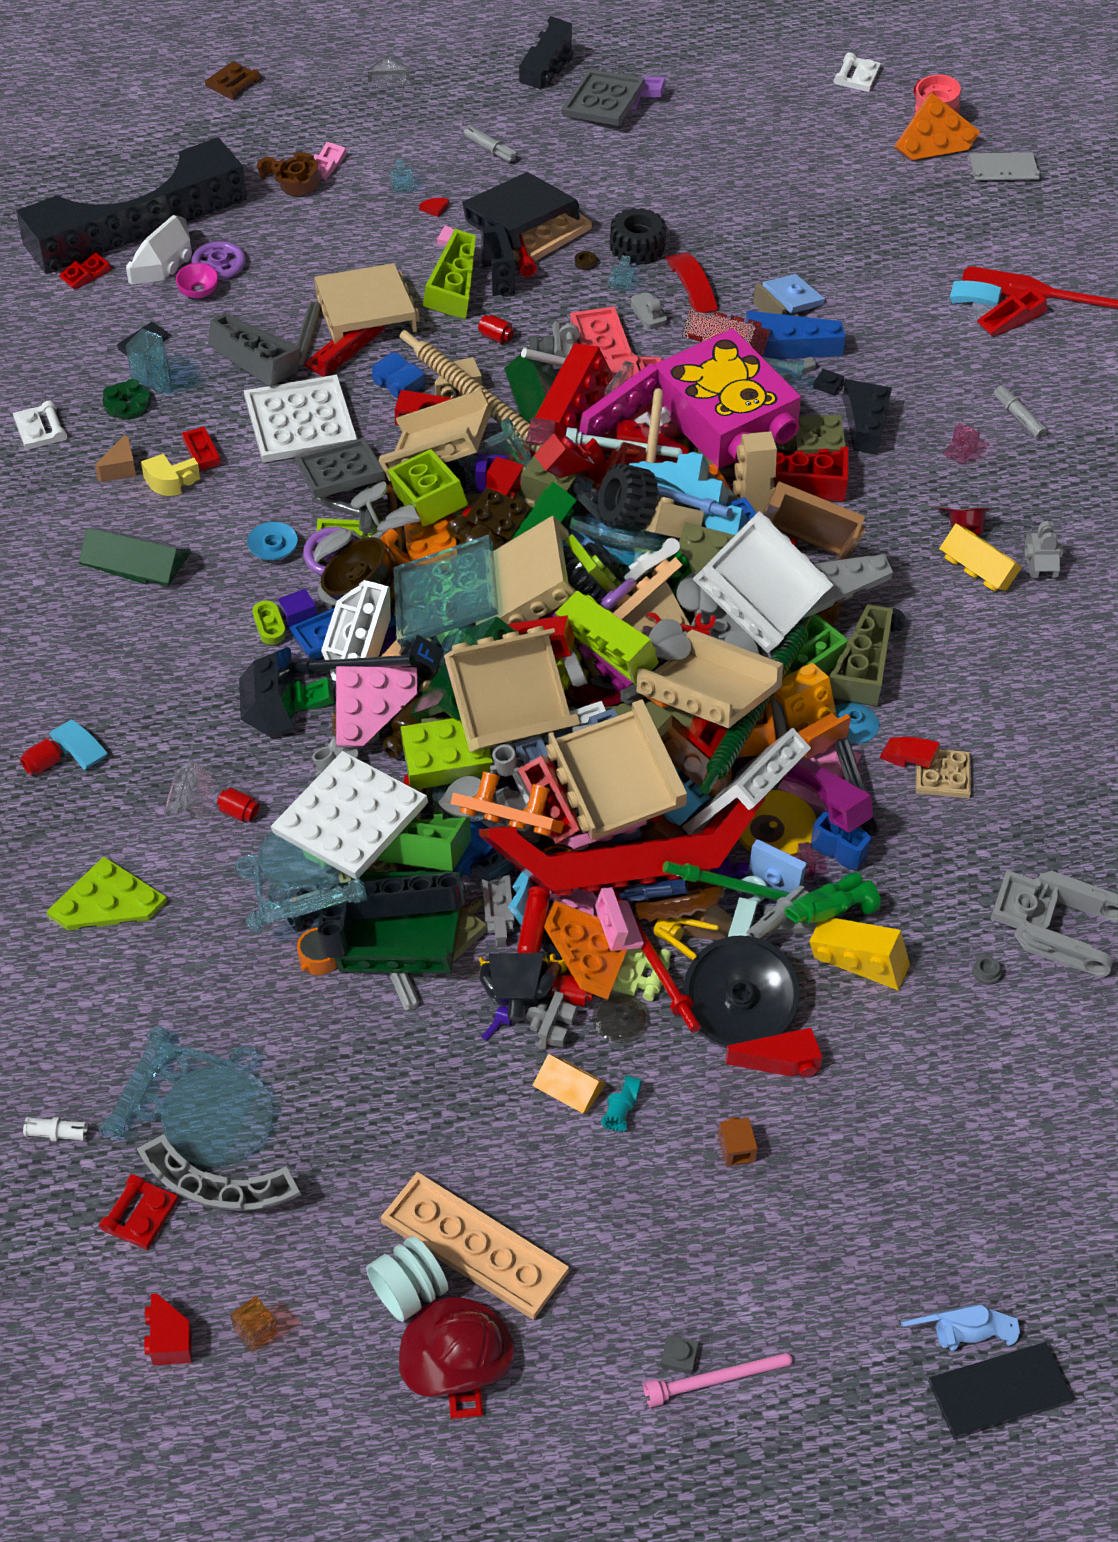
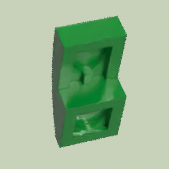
(313, 695)

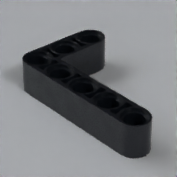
(386, 899)

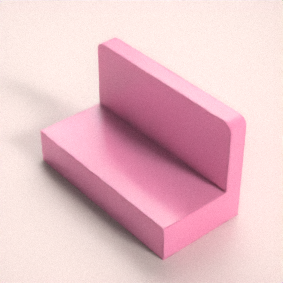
(617, 921)

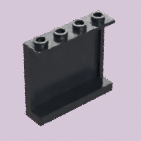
(519, 206)

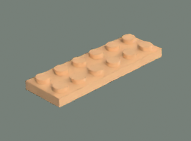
(476, 1245)

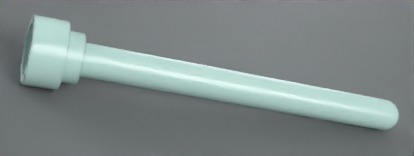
(579, 438)

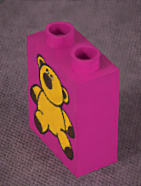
(726, 392)

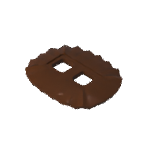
(681, 903)

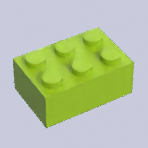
(428, 487)
(439, 754)

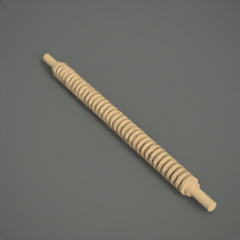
(466, 384)

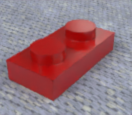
(201, 448)

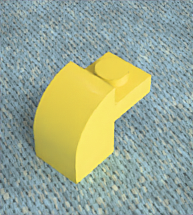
(166, 478)

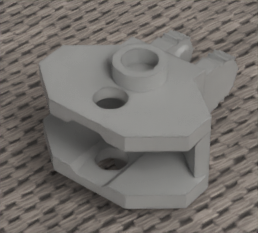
(1043, 550)

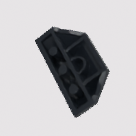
(269, 694)

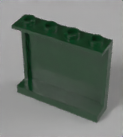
(439, 694)
(402, 942)

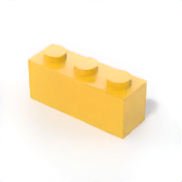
(980, 558)

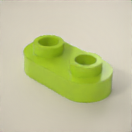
(269, 624)

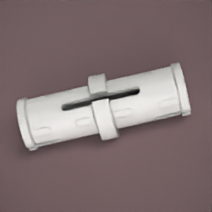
(55, 1129)

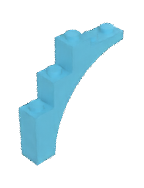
(690, 477)

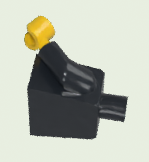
(519, 979)

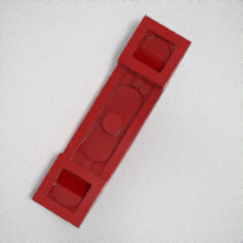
(694, 282)

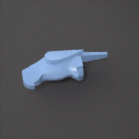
(970, 1325)

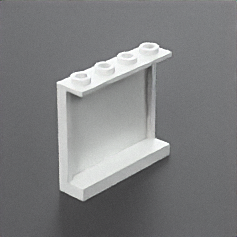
(763, 582)
(753, 779)

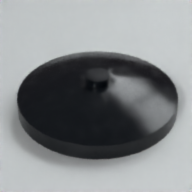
(742, 990)

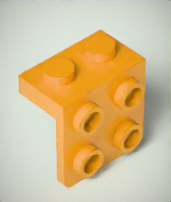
(805, 697)

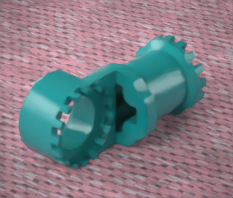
(620, 1104)

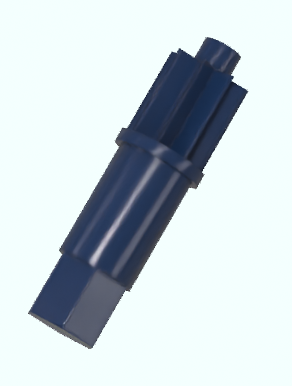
(657, 889)

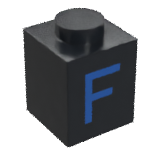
(426, 655)

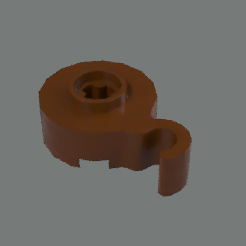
(295, 175)

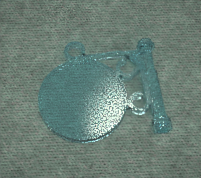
(292, 868)
(208, 1114)

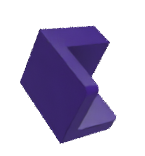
(297, 607)

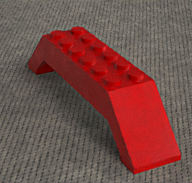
(627, 861)

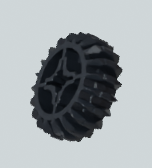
(580, 578)

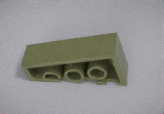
(862, 664)

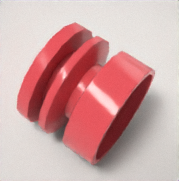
(943, 87)

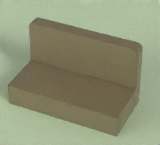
(767, 302)

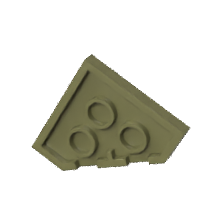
(701, 545)

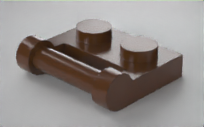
(229, 76)

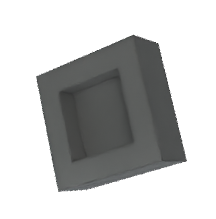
(679, 1354)

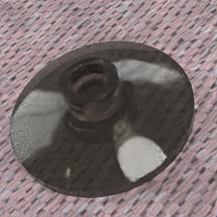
(617, 1027)

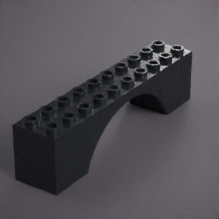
(70, 231)

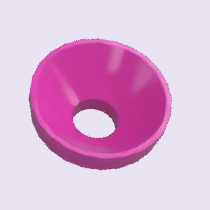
(196, 275)

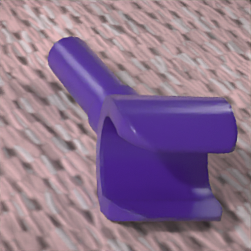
(500, 1017)

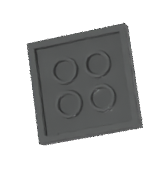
(603, 97)
(339, 468)

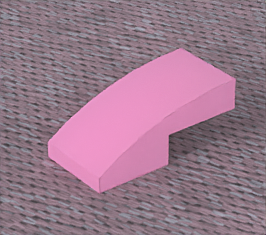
(330, 158)

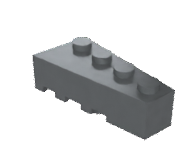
(254, 349)

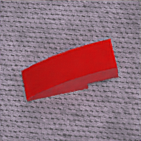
(1013, 312)
(706, 734)

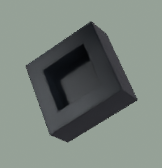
(828, 382)

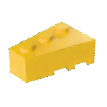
(862, 949)

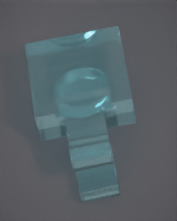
(400, 178)
(622, 275)

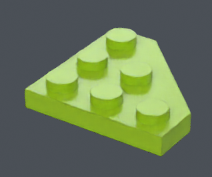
(106, 898)

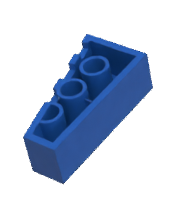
(800, 336)

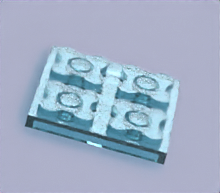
(445, 590)

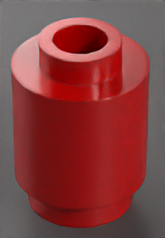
(496, 329)
(40, 756)
(238, 804)
(572, 993)

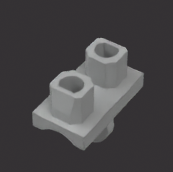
(564, 338)
(549, 1031)

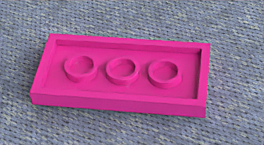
(619, 403)

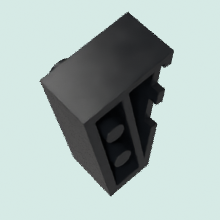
(549, 54)
(866, 413)

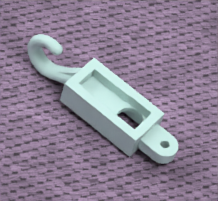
(746, 910)

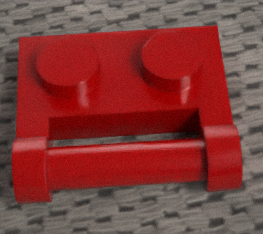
(146, 1218)

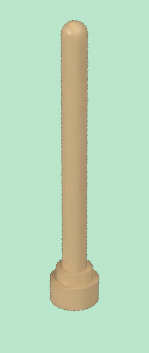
(654, 425)

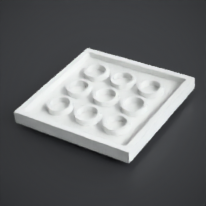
(299, 417)
(349, 815)

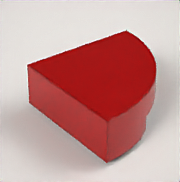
(434, 206)

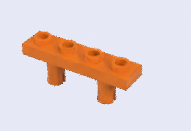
(531, 816)

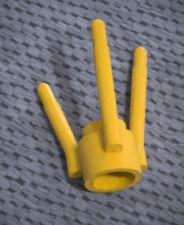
(672, 932)

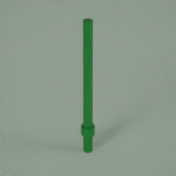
(693, 873)

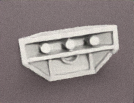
(161, 252)
(358, 623)

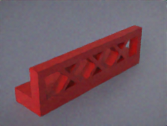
(334, 355)

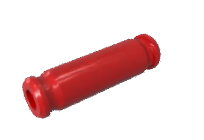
(533, 920)

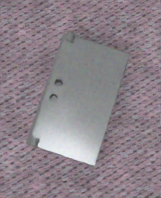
(1003, 166)

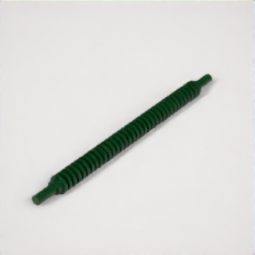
(740, 731)

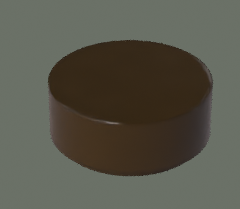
(585, 260)

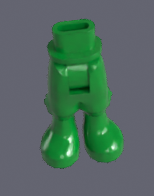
(835, 899)

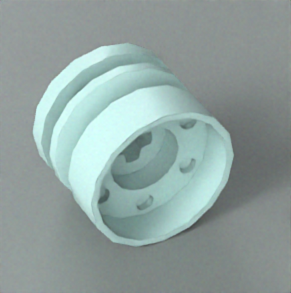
(410, 1276)

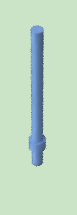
(707, 505)

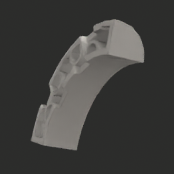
(216, 1190)

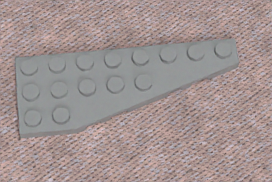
(845, 575)

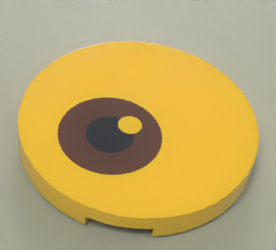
(781, 823)

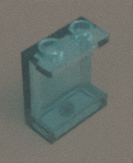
(504, 443)

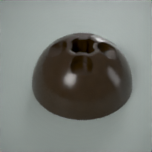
(353, 564)

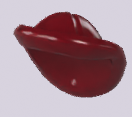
(454, 1348)

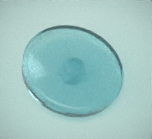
(617, 539)

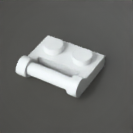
(863, 76)
(32, 429)
(649, 561)

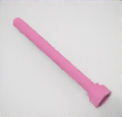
(660, 1391)

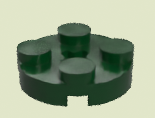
(132, 390)

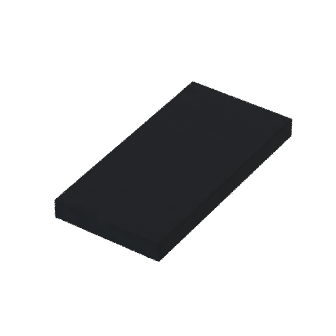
(1000, 1390)

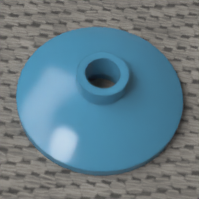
(272, 541)
(863, 727)

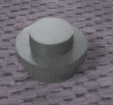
(986, 970)

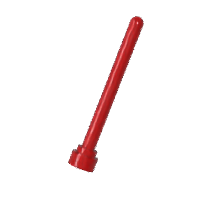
(526, 264)

